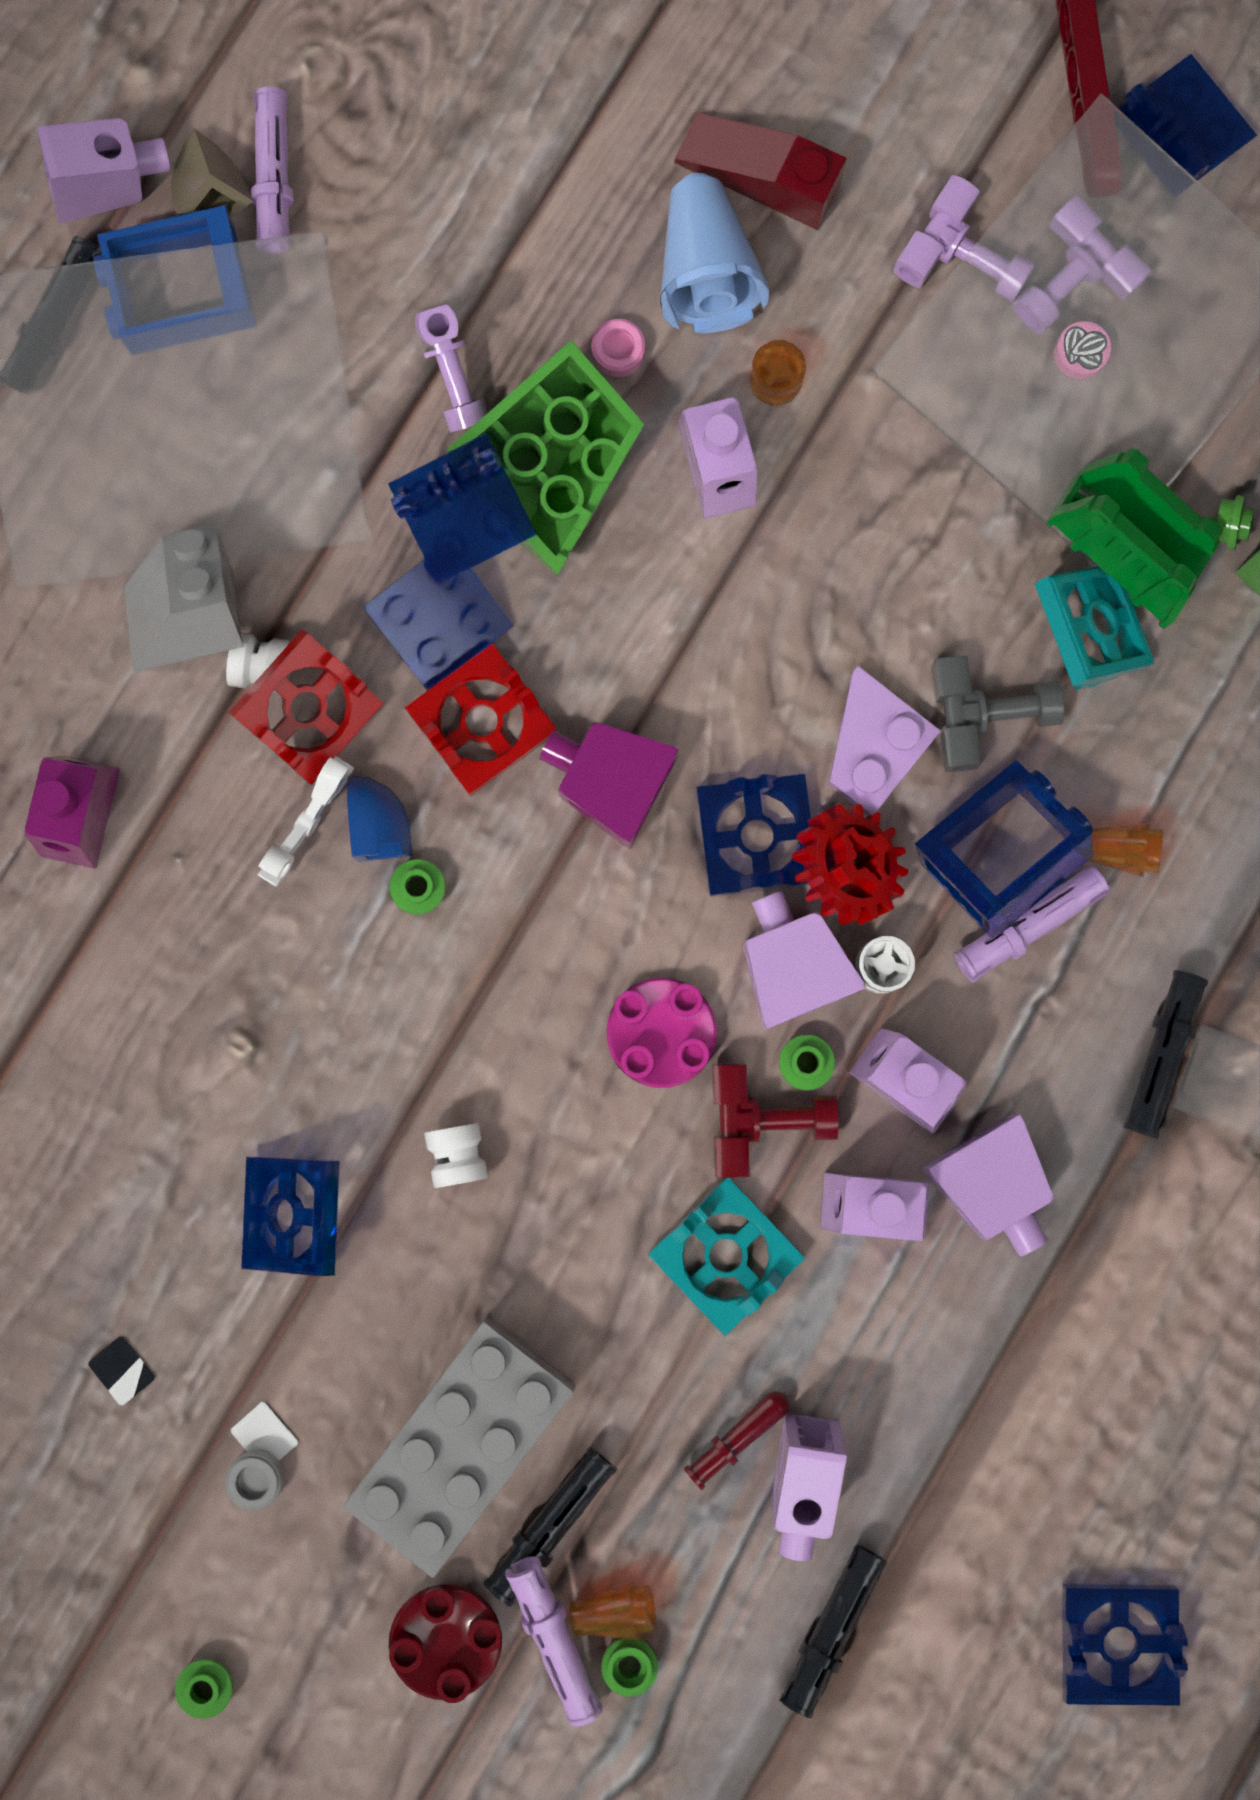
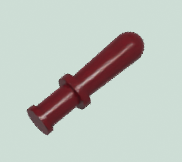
(753, 1425)

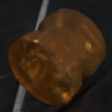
(782, 361)

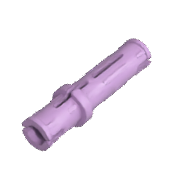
(272, 192)
(1041, 919)
(545, 1621)

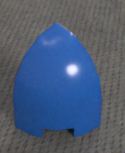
(376, 821)

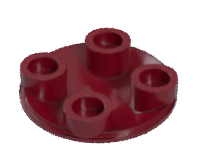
(445, 1642)

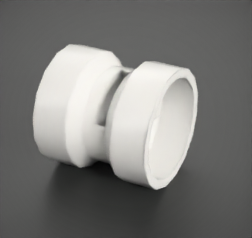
(252, 659)
(891, 961)
(456, 1155)

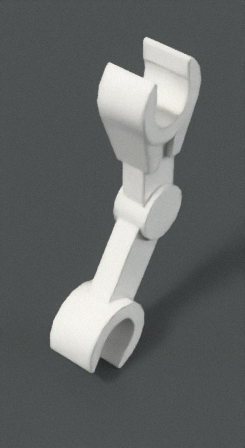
(328, 784)

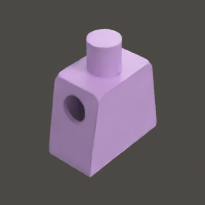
(96, 166)
(718, 454)
(795, 963)
(909, 1079)
(996, 1183)
(875, 1206)
(807, 1483)

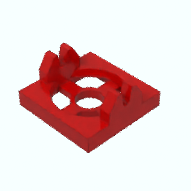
(299, 654)
(484, 666)

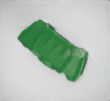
(1137, 532)

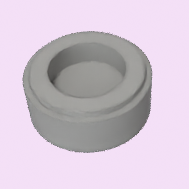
(254, 1480)

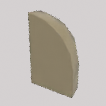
(207, 178)

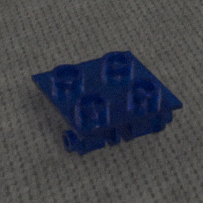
(1188, 117)
(461, 508)
(437, 624)

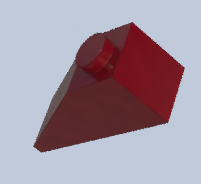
(765, 166)

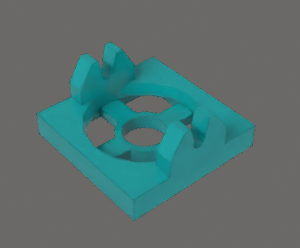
(1114, 603)
(726, 1312)

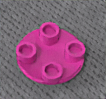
(661, 1032)

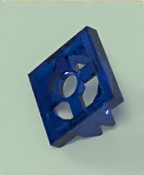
(713, 801)
(257, 1246)
(1163, 1685)

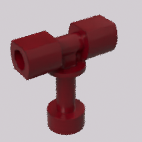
(743, 1119)

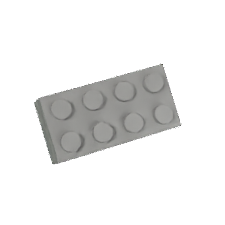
(460, 1446)

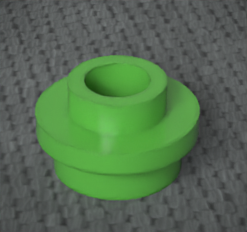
(1235, 521)
(426, 902)
(790, 1070)
(216, 1675)
(634, 1683)

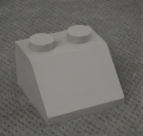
(182, 600)

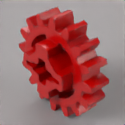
(850, 864)

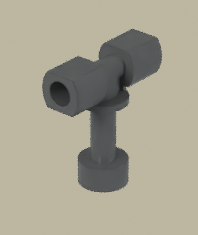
(969, 712)

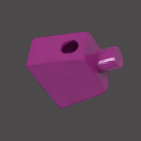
(611, 776)
(71, 809)

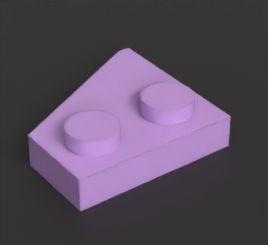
(876, 743)

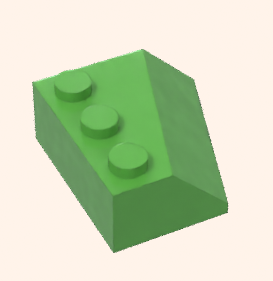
(560, 447)

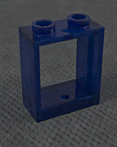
(1000, 911)

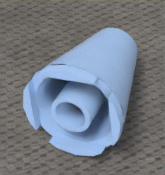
(708, 261)

